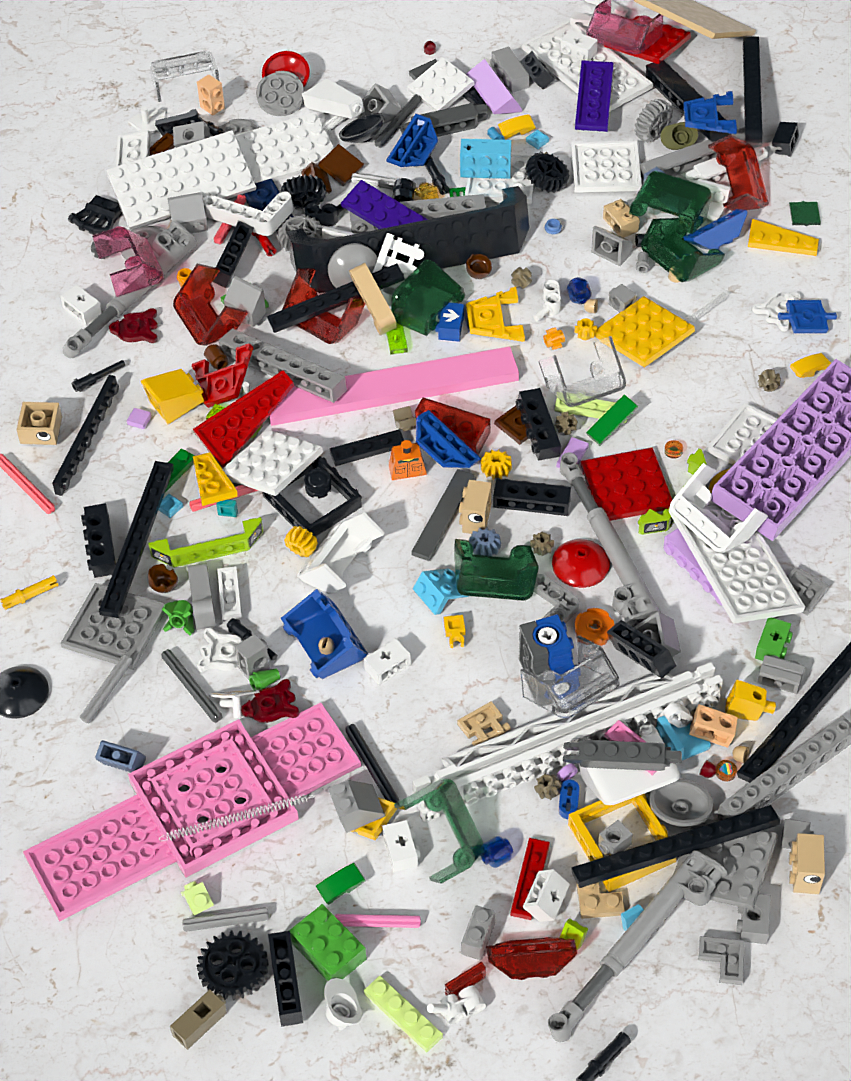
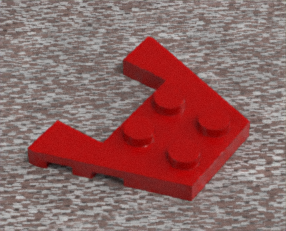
(224, 383)

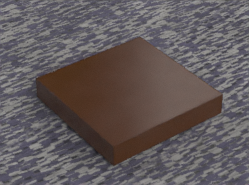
(340, 164)
(511, 425)

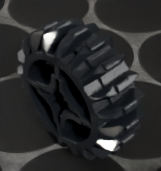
(547, 172)
(305, 190)

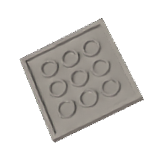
(109, 636)
(746, 865)

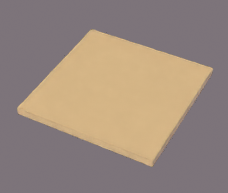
(699, 18)

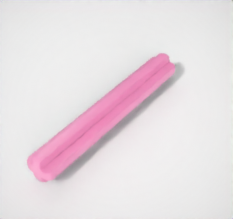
(379, 920)

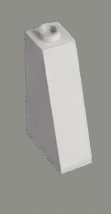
(333, 99)

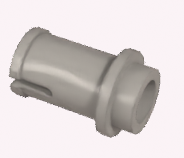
(642, 265)

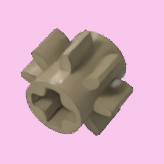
(521, 277)
(769, 380)
(566, 423)
(542, 543)
(547, 786)

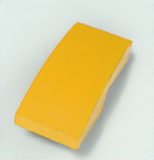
(515, 125)
(809, 365)

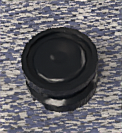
(317, 483)

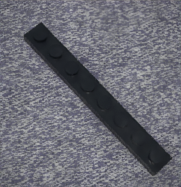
(330, 300)
(83, 439)

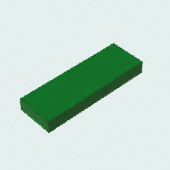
(611, 420)

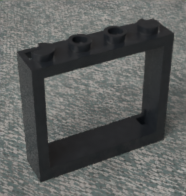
(330, 519)

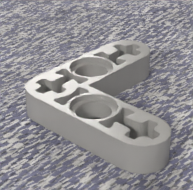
(559, 603)

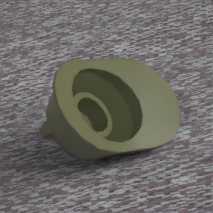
(678, 136)

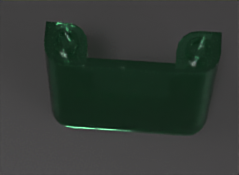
(675, 197)
(668, 248)
(424, 296)
(495, 576)

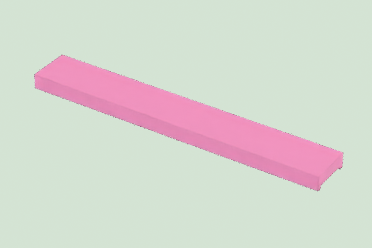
(403, 385)

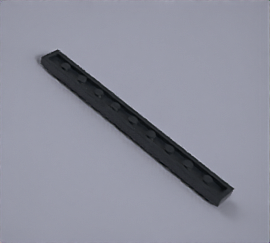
(136, 540)
(798, 717)
(675, 846)

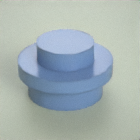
(553, 226)

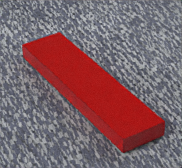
(533, 861)

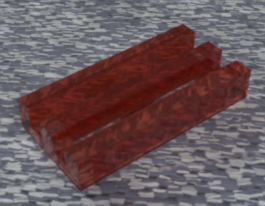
(468, 978)

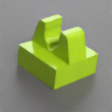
(574, 931)

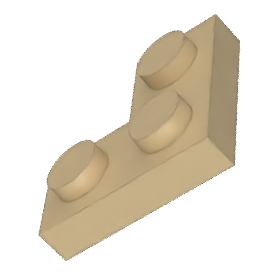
(595, 905)

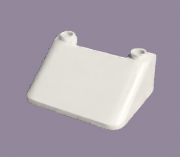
(621, 784)

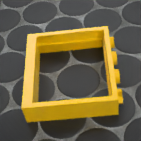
(580, 817)

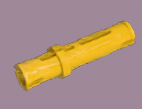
(21, 596)

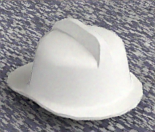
(341, 1003)

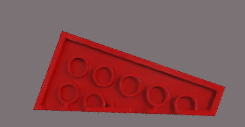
(235, 424)

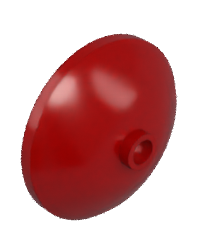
(289, 62)
(580, 570)

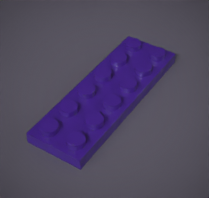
(594, 96)
(378, 207)

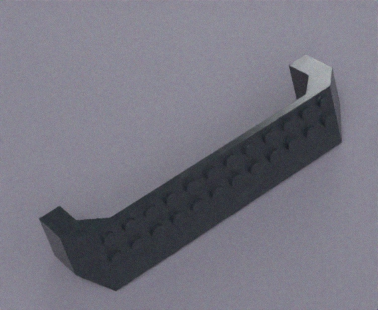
(444, 239)

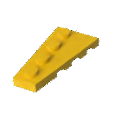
(780, 239)

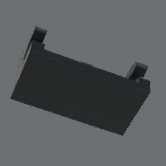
(786, 138)

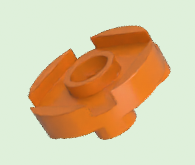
(594, 616)

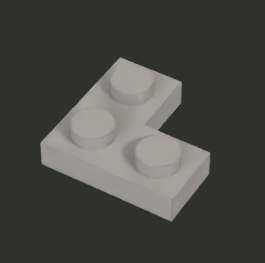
(808, 588)
(727, 952)

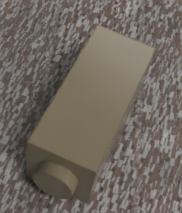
(199, 1019)

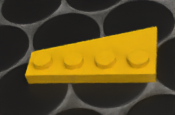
(212, 480)

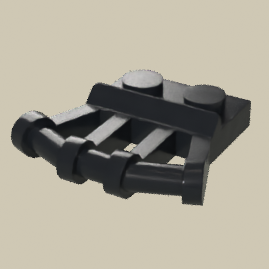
(98, 207)

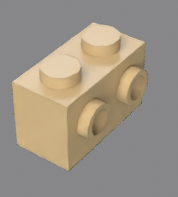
(619, 219)

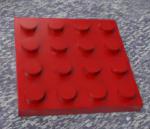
(671, 40)
(627, 483)

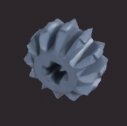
(485, 542)

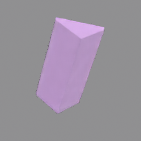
(492, 89)

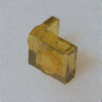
(426, 191)

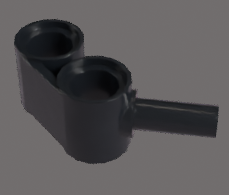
(326, 215)

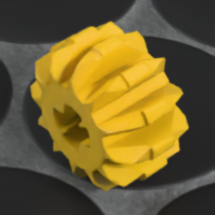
(496, 464)
(301, 541)

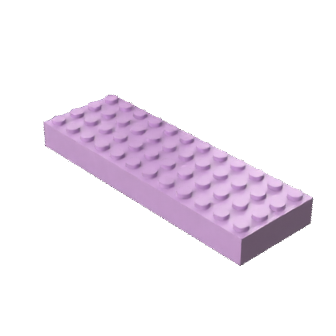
(793, 455)

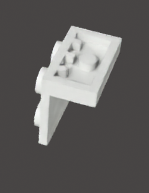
(719, 195)

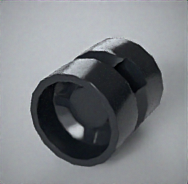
(403, 190)

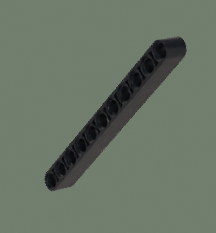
(752, 90)

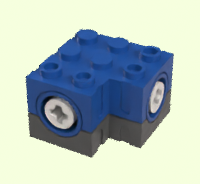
(545, 646)

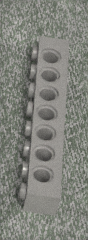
(429, 209)
(273, 360)
(789, 770)

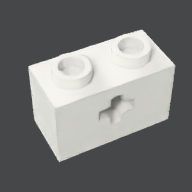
(578, 45)
(81, 304)
(387, 661)
(400, 856)
(546, 895)

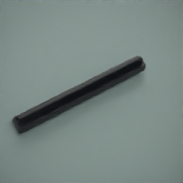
(371, 764)

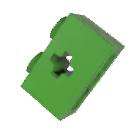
(773, 639)

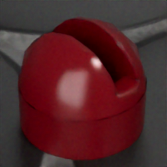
(429, 48)
(708, 769)

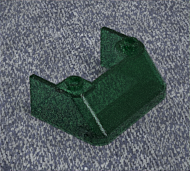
(446, 797)

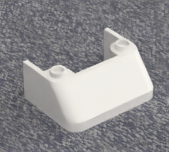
(691, 509)
(338, 551)

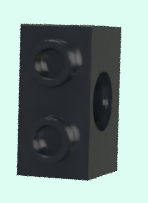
(537, 70)

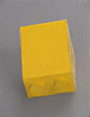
(172, 394)

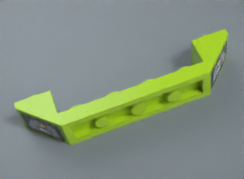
(653, 521)
(208, 550)

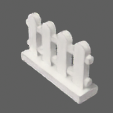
(384, 260)

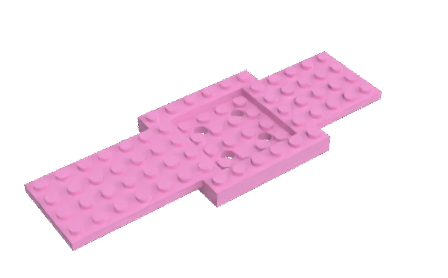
(124, 840)

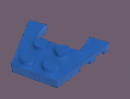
(703, 114)

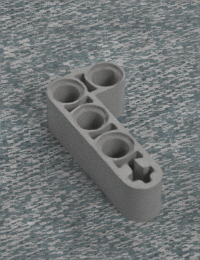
(201, 596)

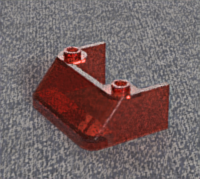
(742, 173)
(196, 312)
(326, 325)

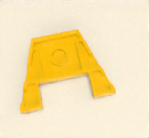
(487, 320)

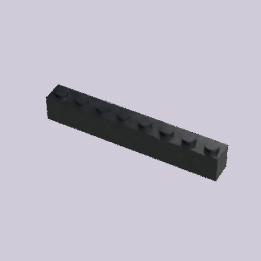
(677, 91)

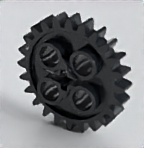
(222, 951)

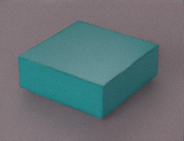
(227, 508)

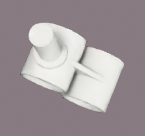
(551, 298)
(457, 1009)

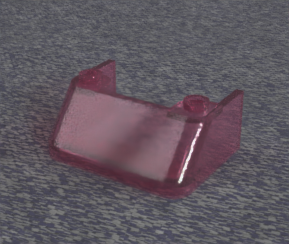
(622, 32)
(140, 271)

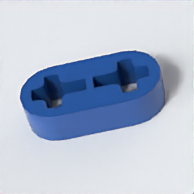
(564, 799)

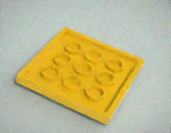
(645, 331)

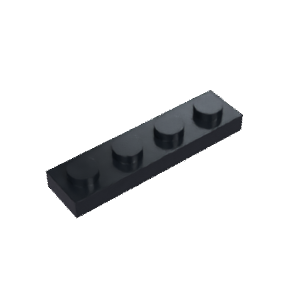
(365, 447)

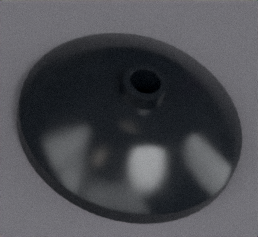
(362, 128)
(25, 697)

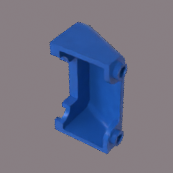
(320, 618)

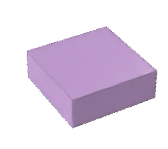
(139, 418)

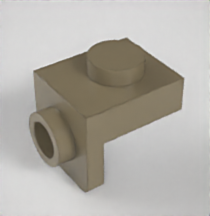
(404, 418)

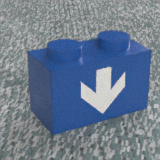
(450, 322)

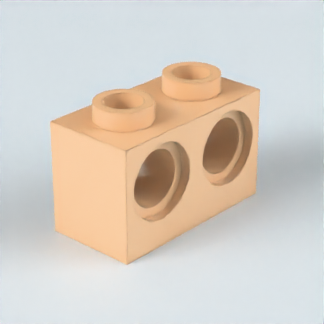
(210, 94)
(713, 725)

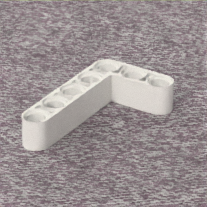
(264, 221)

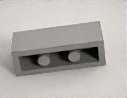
(510, 69)

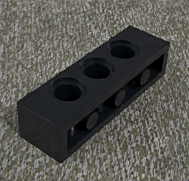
(233, 253)
(538, 424)
(532, 497)
(99, 540)
(641, 649)
(285, 978)

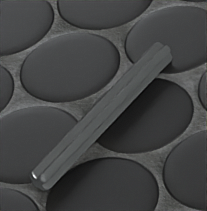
(397, 121)
(191, 685)

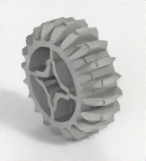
(653, 120)
(310, 225)

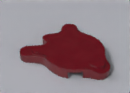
(136, 327)
(271, 703)

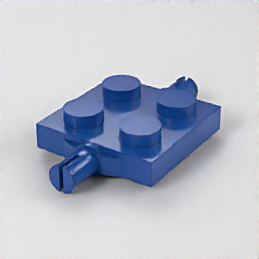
(807, 316)

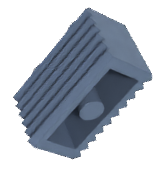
(119, 756)

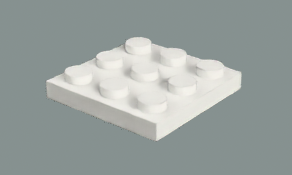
(441, 85)

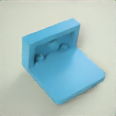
(436, 588)
(680, 739)

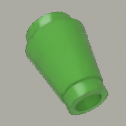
(262, 679)

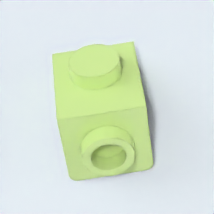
(197, 897)

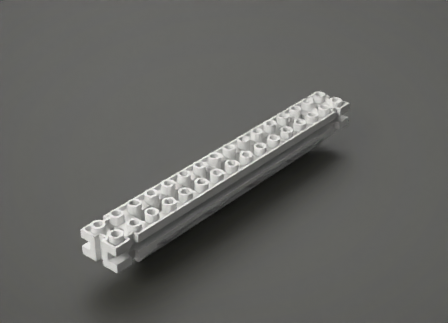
(523, 760)

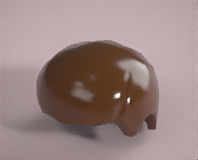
(478, 266)
(162, 579)

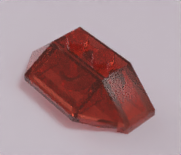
(532, 956)

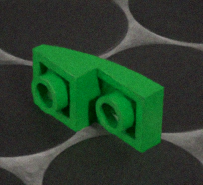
(340, 882)

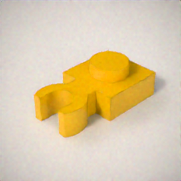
(454, 629)

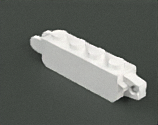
(716, 173)

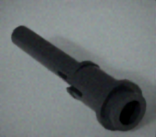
(80, 384)
(235, 626)

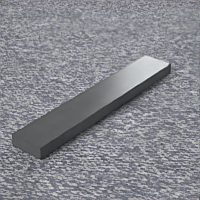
(442, 516)

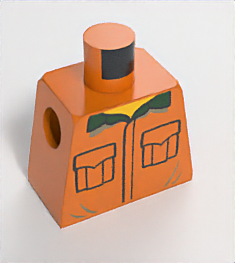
(406, 461)

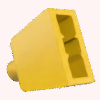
(748, 701)

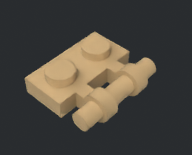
(480, 720)

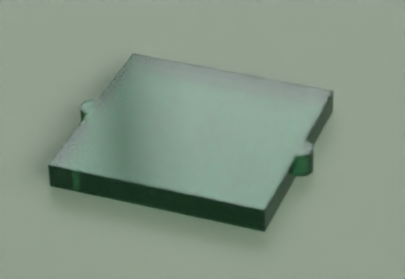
(804, 213)

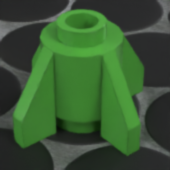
(179, 615)

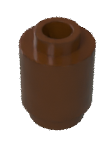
(216, 357)

